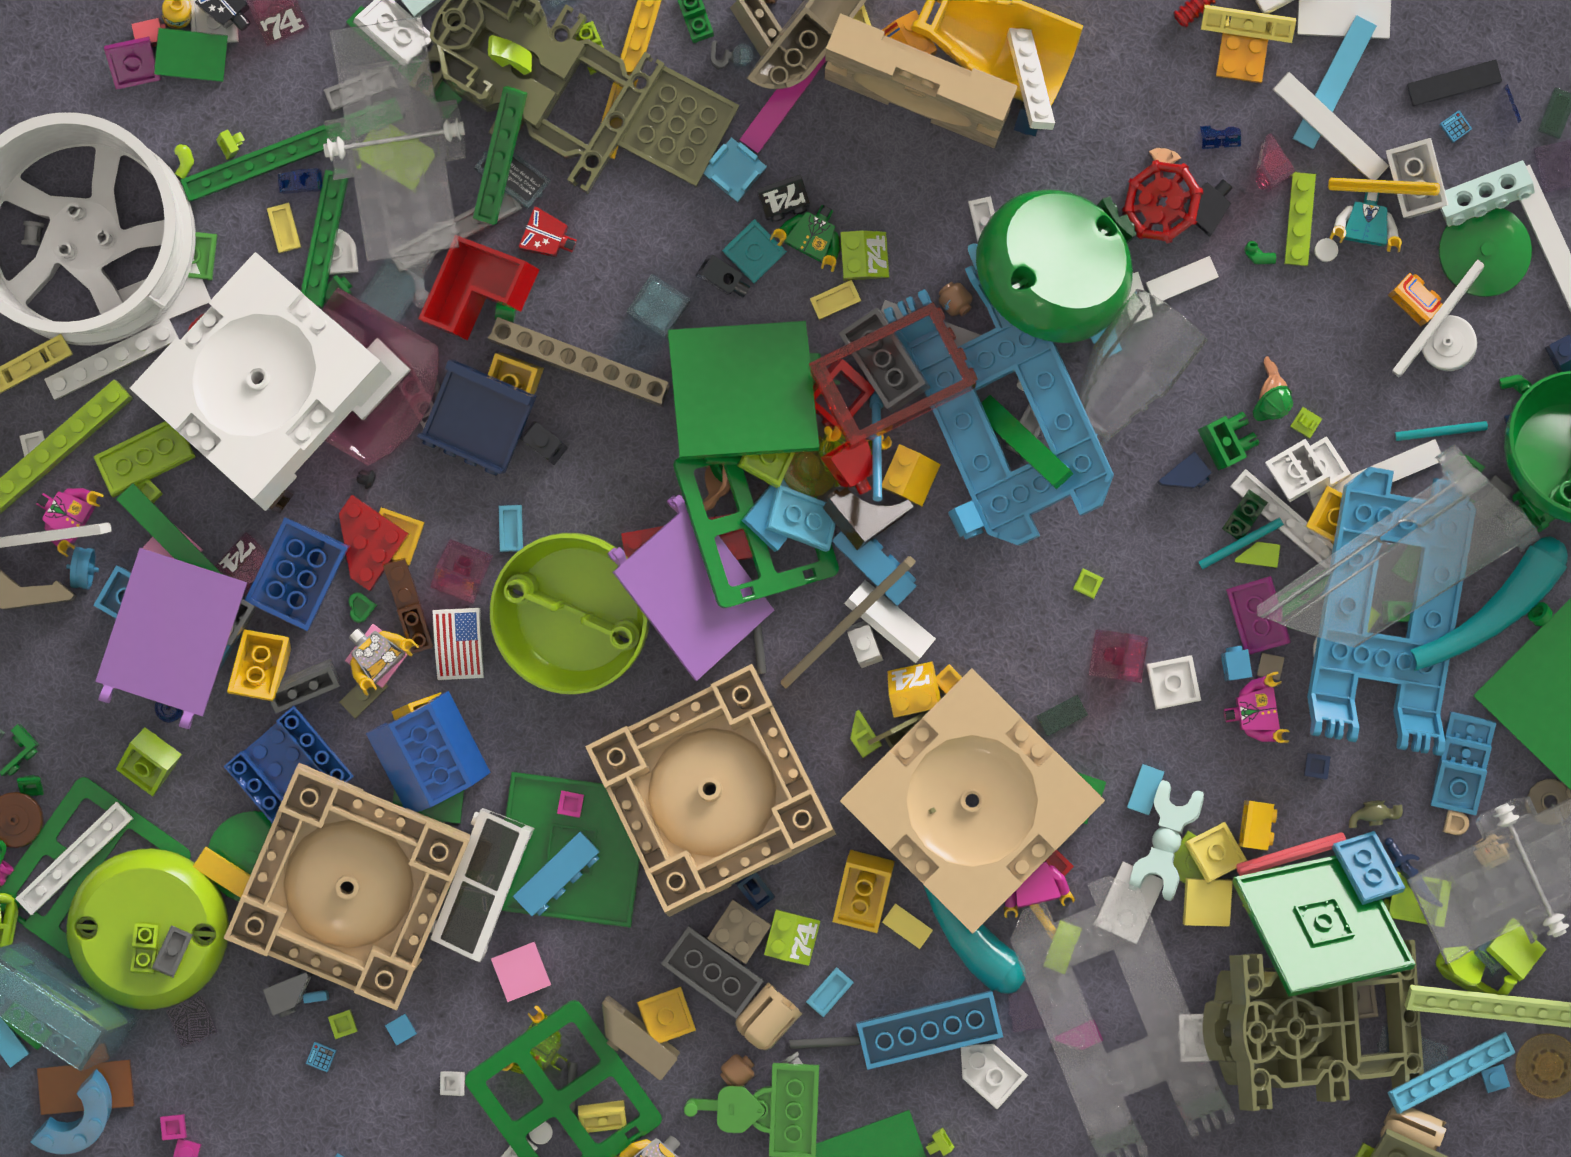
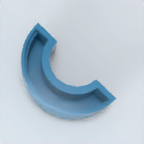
(966, 520)
(78, 1135)

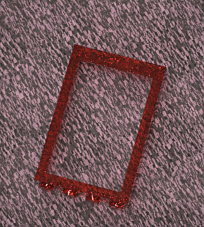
(837, 405)

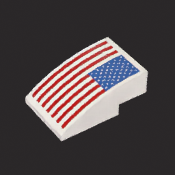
(458, 643)

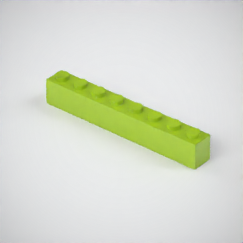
(62, 442)

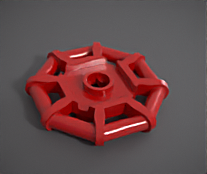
(1150, 198)

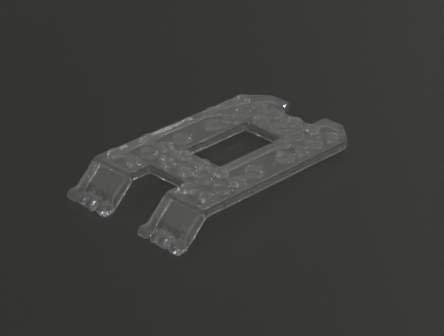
(1173, 1044)

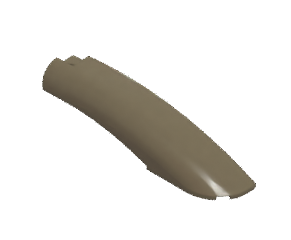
(801, 43)

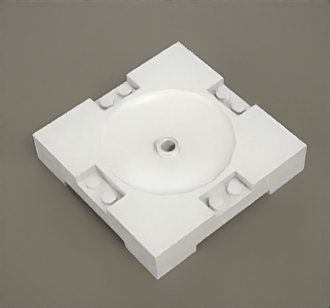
(250, 333)

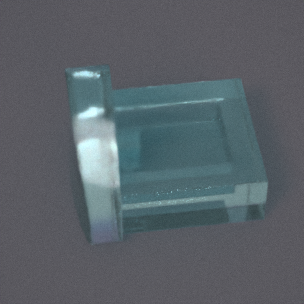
(1488, 959)

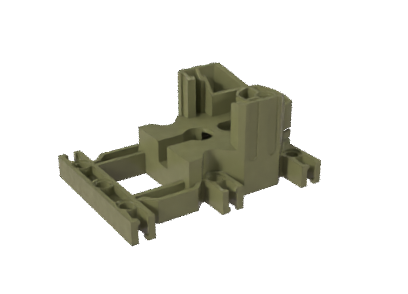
(479, 79)
(1306, 1036)

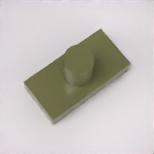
(356, 701)

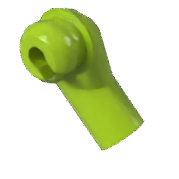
(186, 160)

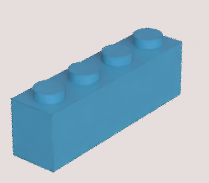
(876, 566)
(556, 874)

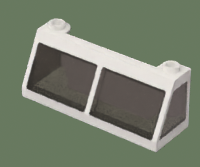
(481, 884)

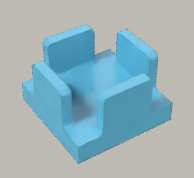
(734, 169)

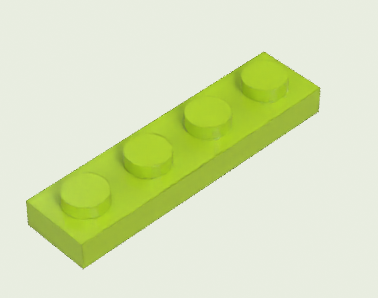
(1300, 219)

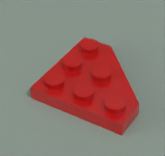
(371, 541)

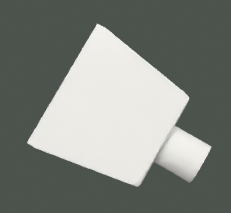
(864, 644)

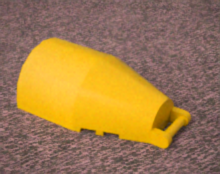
(977, 37)

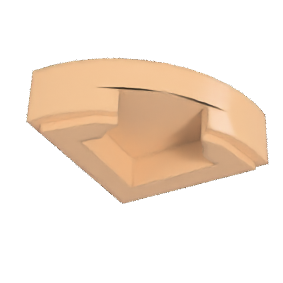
(1164, 155)

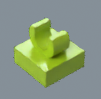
(229, 144)
(1306, 422)

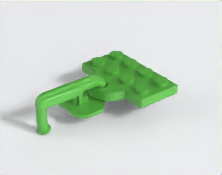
(789, 1107)

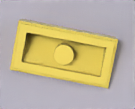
(602, 1116)

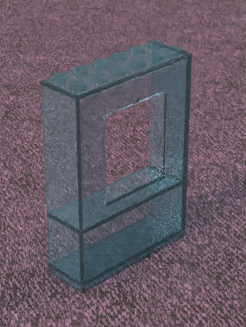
(59, 1008)

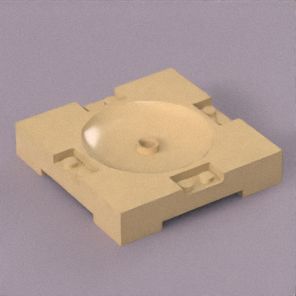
(900, 74)
(338, 835)
(701, 841)
(981, 852)

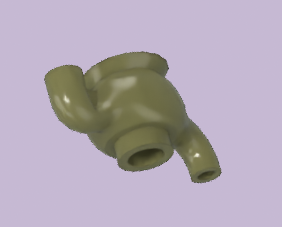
(1375, 813)

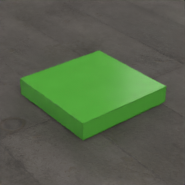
(204, 255)

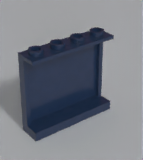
(477, 418)

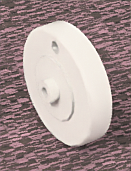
(1451, 345)

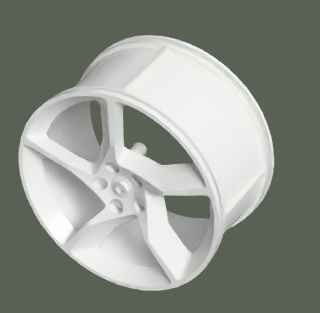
(87, 231)

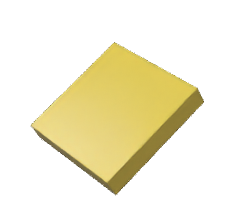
(1215, 852)
(1207, 903)

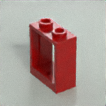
(852, 376)

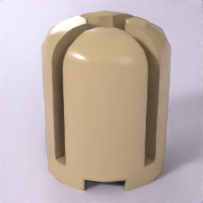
(767, 1018)
(1416, 1126)

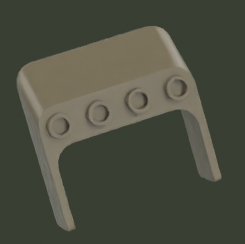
(630, 1035)

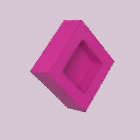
(570, 804)
(173, 1127)
(186, 1148)

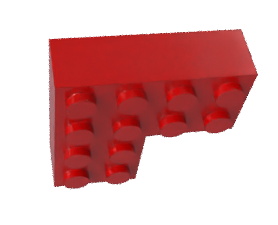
(468, 279)

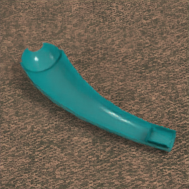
(1520, 593)
(981, 951)

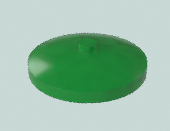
(1497, 242)
(241, 842)

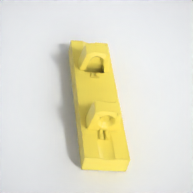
(1248, 23)
(33, 363)

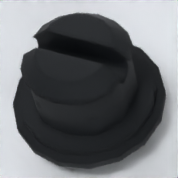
(367, 478)

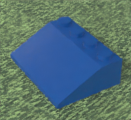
(297, 573)

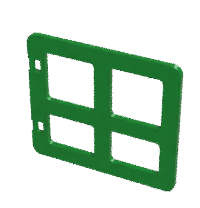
(705, 530)
(48, 926)
(557, 1101)

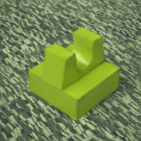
(941, 1142)

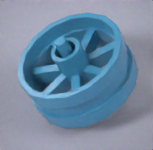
(82, 568)

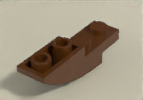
(408, 604)

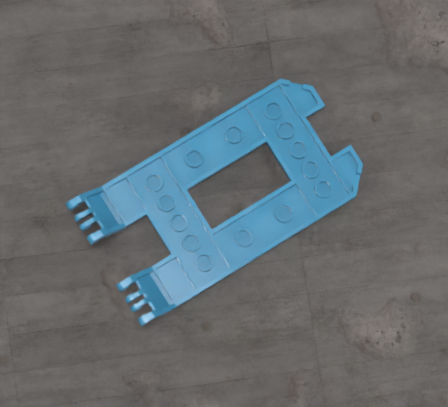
(1001, 495)
(1383, 656)

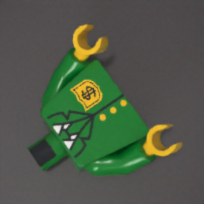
(812, 236)

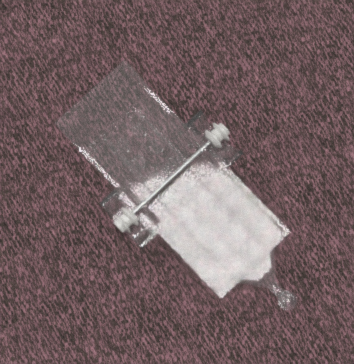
(393, 144)
(1501, 879)

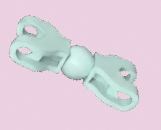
(1166, 840)

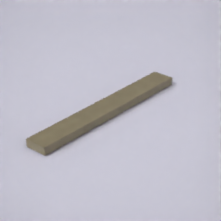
(848, 621)

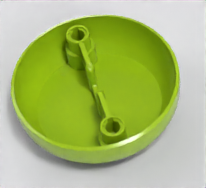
(570, 615)
(146, 889)

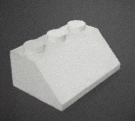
(1417, 164)

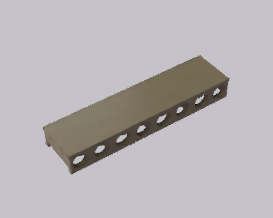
(579, 362)

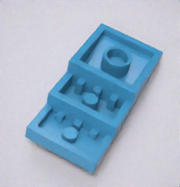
(1463, 763)

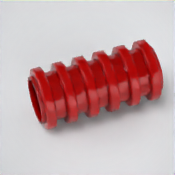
(1190, 11)

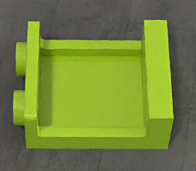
(1404, 905)

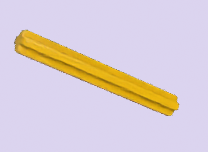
(1384, 186)

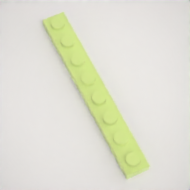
(1488, 1006)

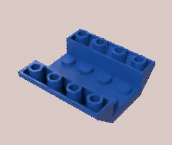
(429, 754)
(271, 761)

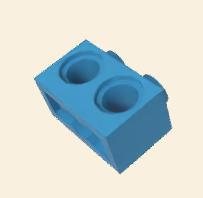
(1236, 663)

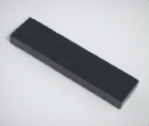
(1454, 82)

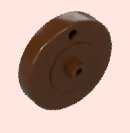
(19, 819)

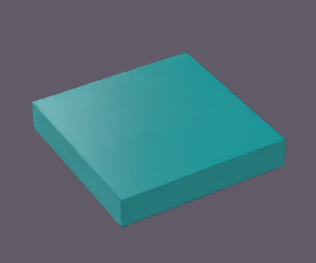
(754, 251)

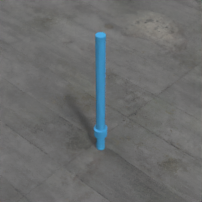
(876, 404)

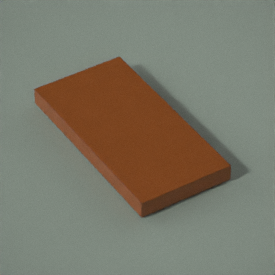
(61, 1083)

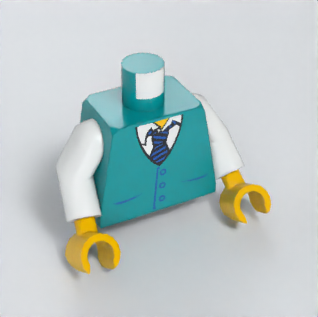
(1367, 224)

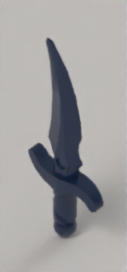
(1402, 861)

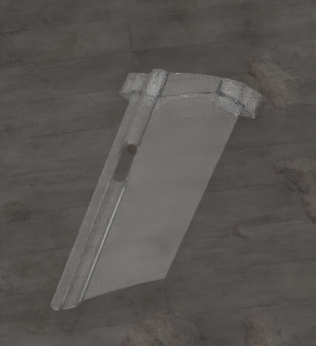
(1376, 583)

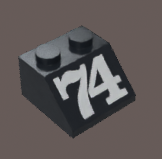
(783, 198)

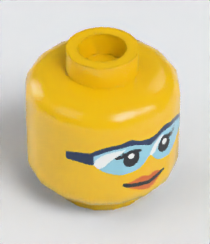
(177, 13)

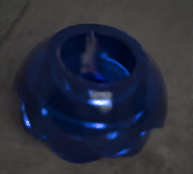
(167, 715)

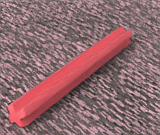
(1289, 854)

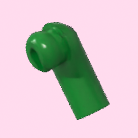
(1257, 256)
(1518, 382)

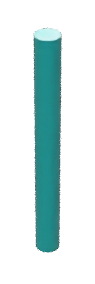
(1441, 431)
(1242, 542)

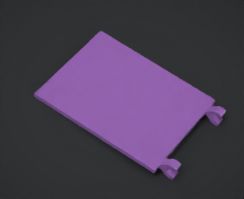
(676, 596)
(170, 633)

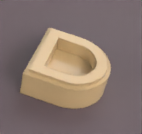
(1456, 823)

